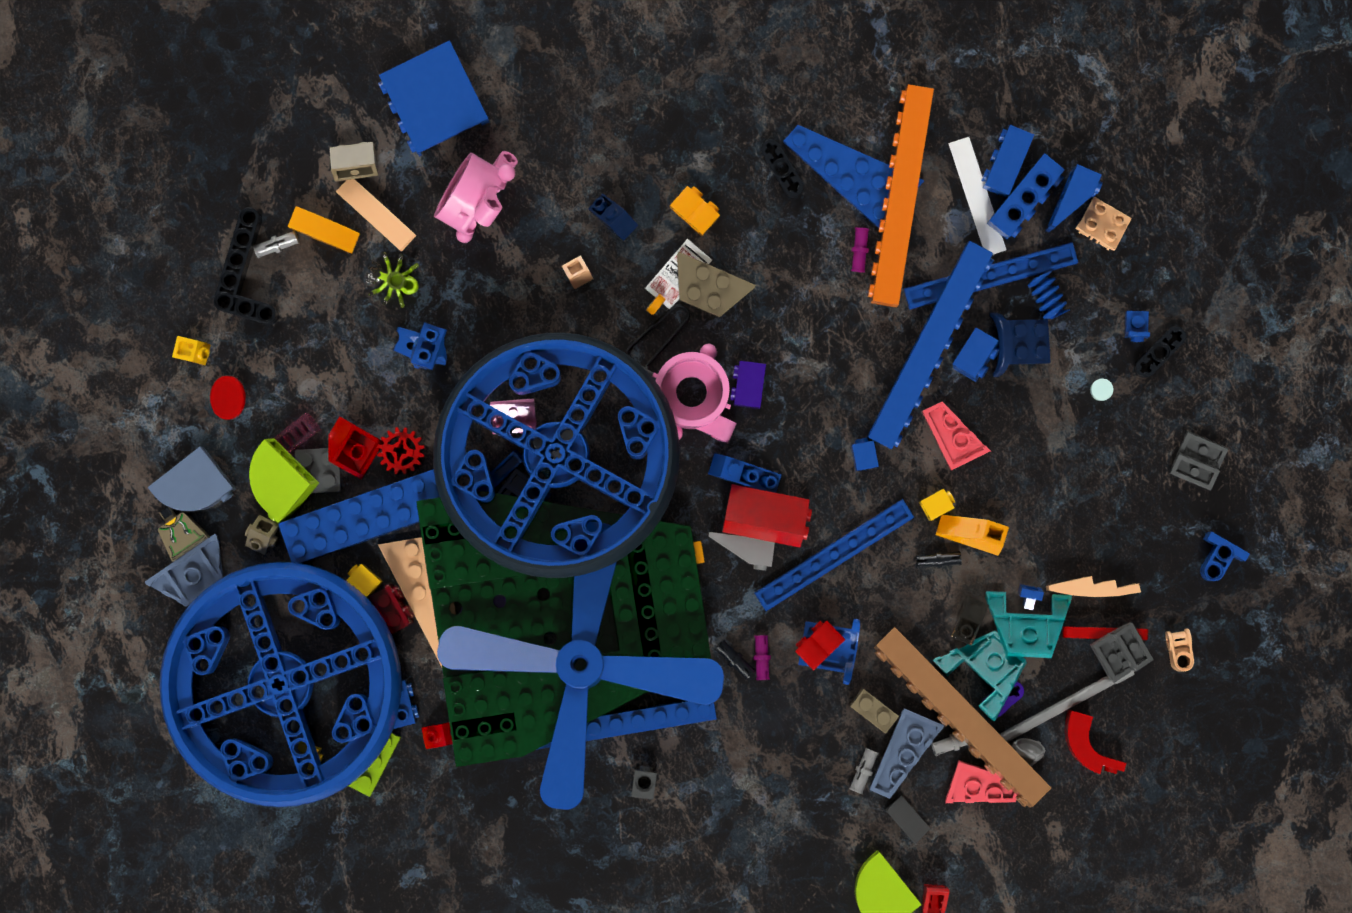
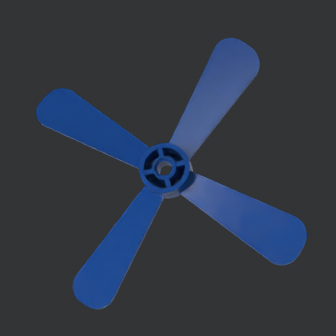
(564, 774)

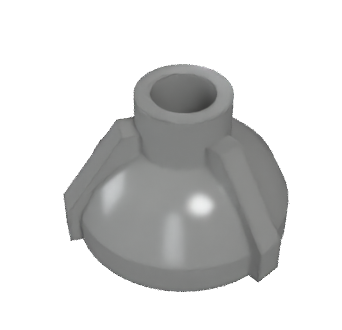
(1029, 750)

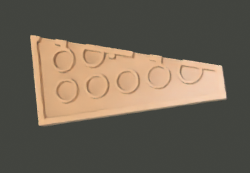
(409, 569)

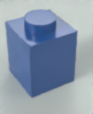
(864, 454)

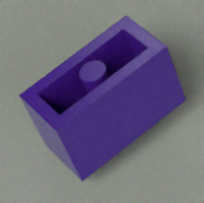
(749, 384)

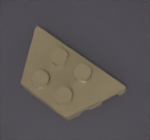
(709, 286)

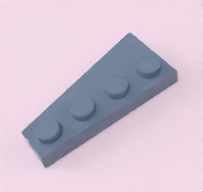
(907, 744)

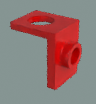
(437, 735)

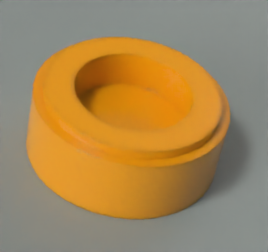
(655, 304)

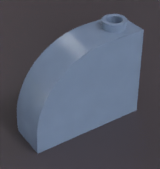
(193, 484)

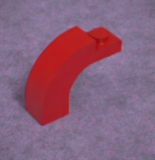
(1077, 739)

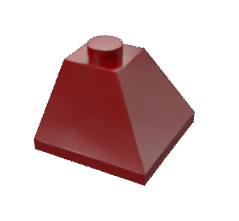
(351, 447)

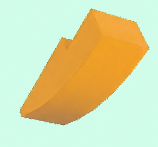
(323, 230)

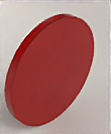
(227, 397)

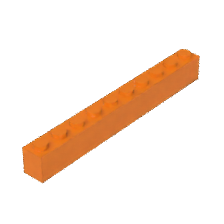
(901, 196)

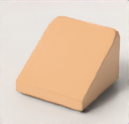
(577, 272)

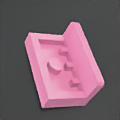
(521, 410)

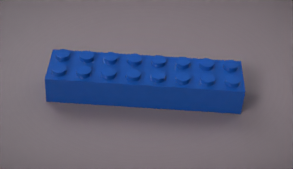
(357, 518)

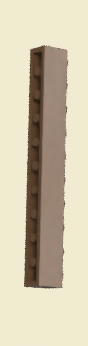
(962, 718)

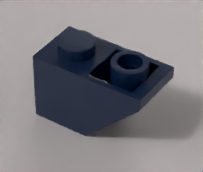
(613, 217)

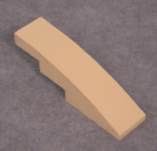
(376, 214)
(1086, 587)

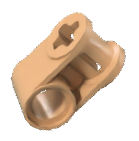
(1179, 648)

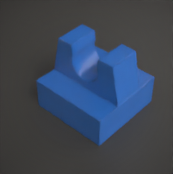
(1030, 594)

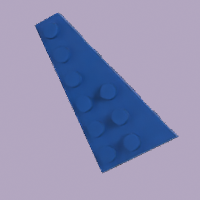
(848, 171)

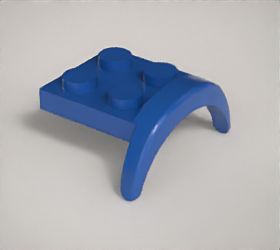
(844, 656)

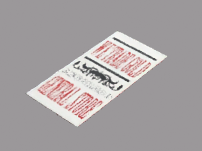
(667, 279)

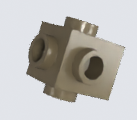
(262, 535)

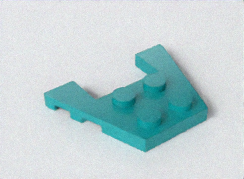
(1028, 633)
(992, 664)

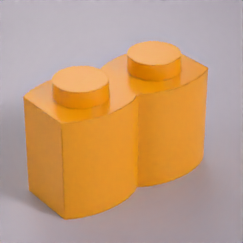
(695, 210)

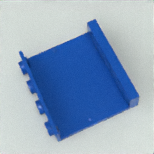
(432, 97)

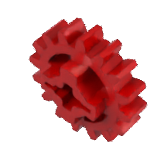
(399, 461)

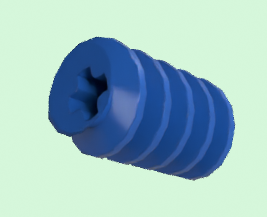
(1048, 296)

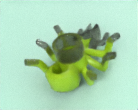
(394, 279)

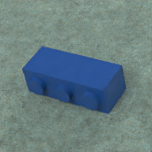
(1007, 161)

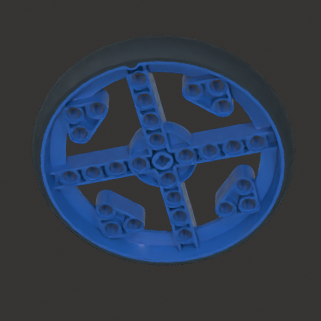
(509, 363)

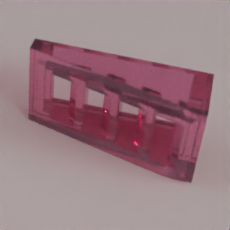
(310, 424)

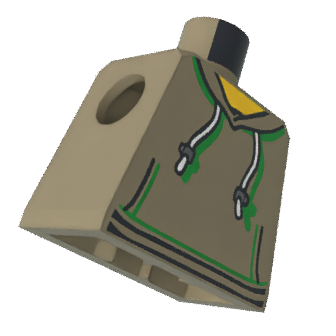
(180, 533)

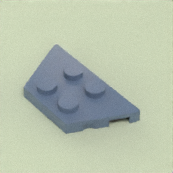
(190, 573)

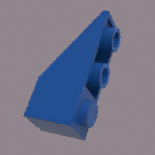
(743, 473)

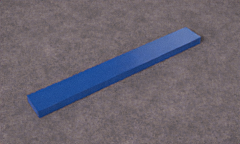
(999, 273)
(834, 555)

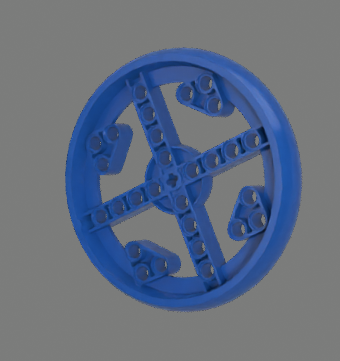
(182, 659)

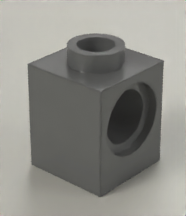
(637, 790)

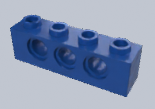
(1044, 167)

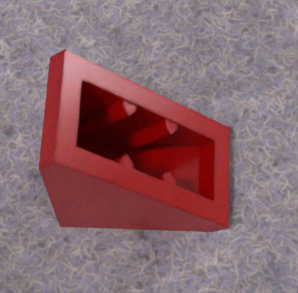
(935, 898)

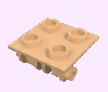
(1103, 224)

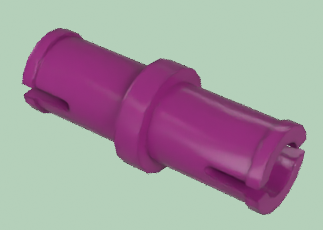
(860, 250)
(762, 657)

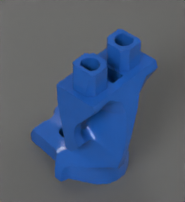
(427, 346)

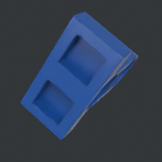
(1214, 559)

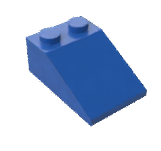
(1079, 187)

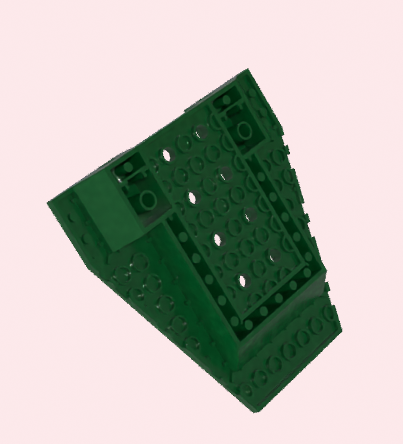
(648, 613)

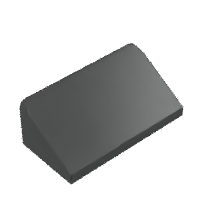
(907, 819)

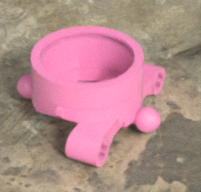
(473, 193)
(706, 415)

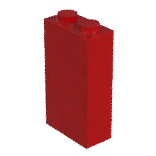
(767, 516)

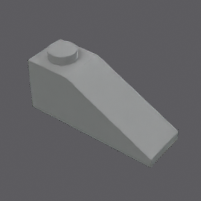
(748, 549)

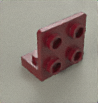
(392, 609)

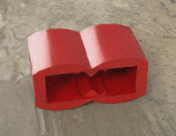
(819, 644)

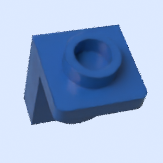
(1136, 325)

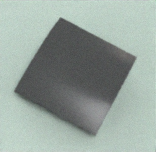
(1198, 460)
(1121, 652)

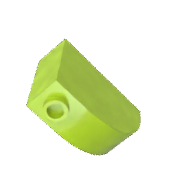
(279, 481)
(881, 889)

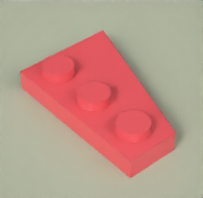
(952, 436)
(977, 784)

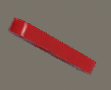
(1094, 632)

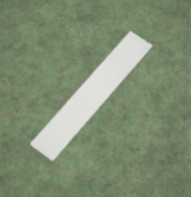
(976, 196)

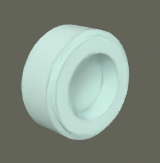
(1101, 389)

